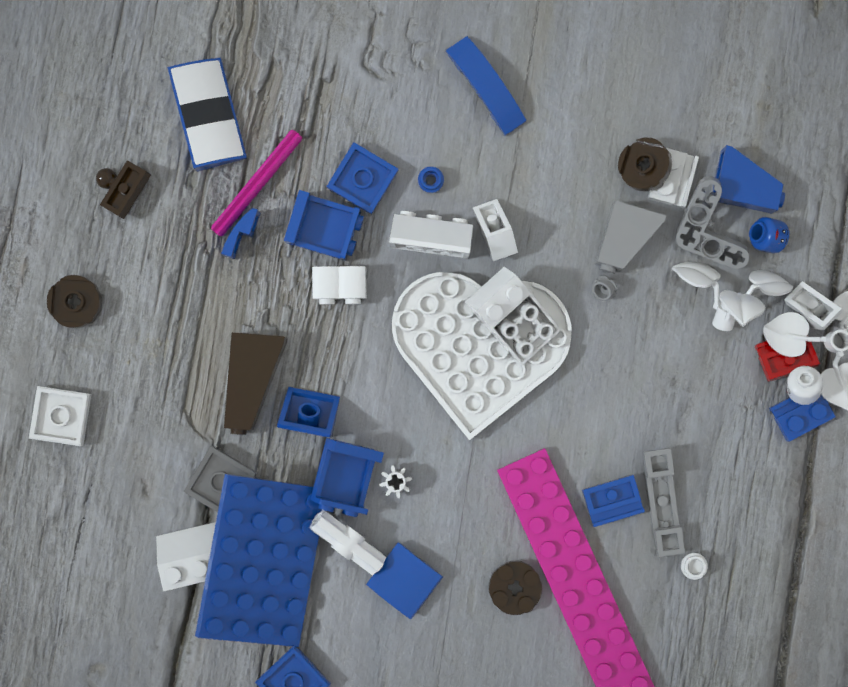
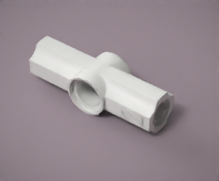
(347, 542)

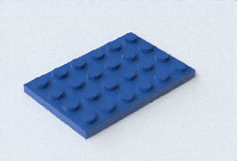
(259, 563)

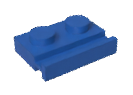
(799, 419)
(613, 500)

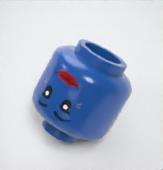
(769, 235)

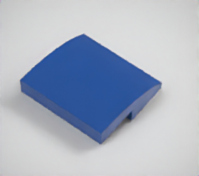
(404, 580)

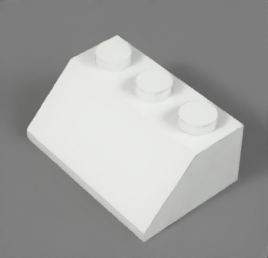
(431, 235)
(184, 556)

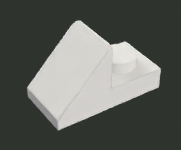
(813, 306)

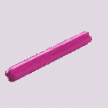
(256, 183)

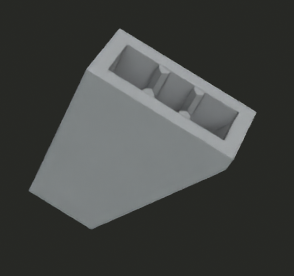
(625, 235)

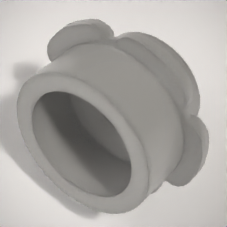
(604, 288)

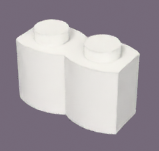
(339, 283)

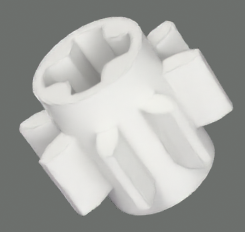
(391, 488)

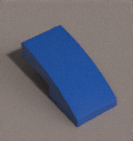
(245, 226)

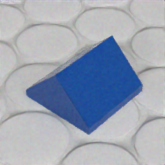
(309, 412)

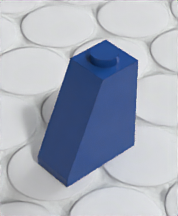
(747, 184)

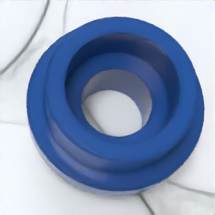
(430, 171)

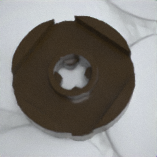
(653, 176)
(65, 289)
(502, 596)

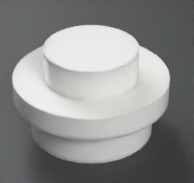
(694, 566)

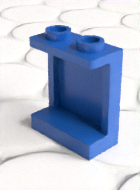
(323, 226)
(344, 477)

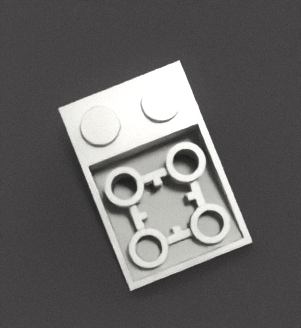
(513, 315)

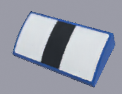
(207, 113)

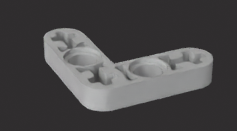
(702, 235)

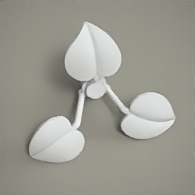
(733, 305)
(788, 337)

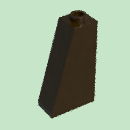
(250, 375)

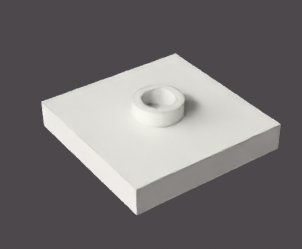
(60, 416)

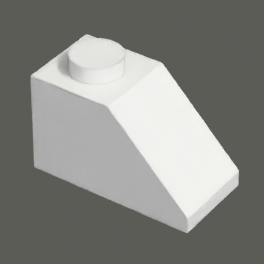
(495, 230)

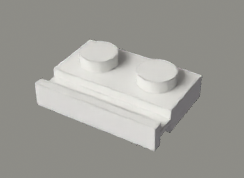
(678, 184)

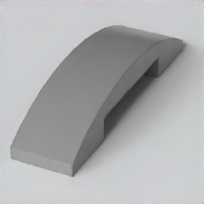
(662, 502)

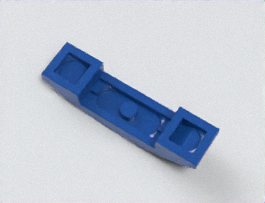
(487, 85)

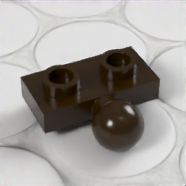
(122, 188)

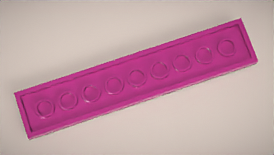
(573, 572)

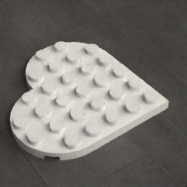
(462, 358)

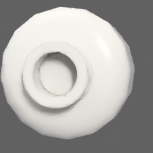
(804, 385)

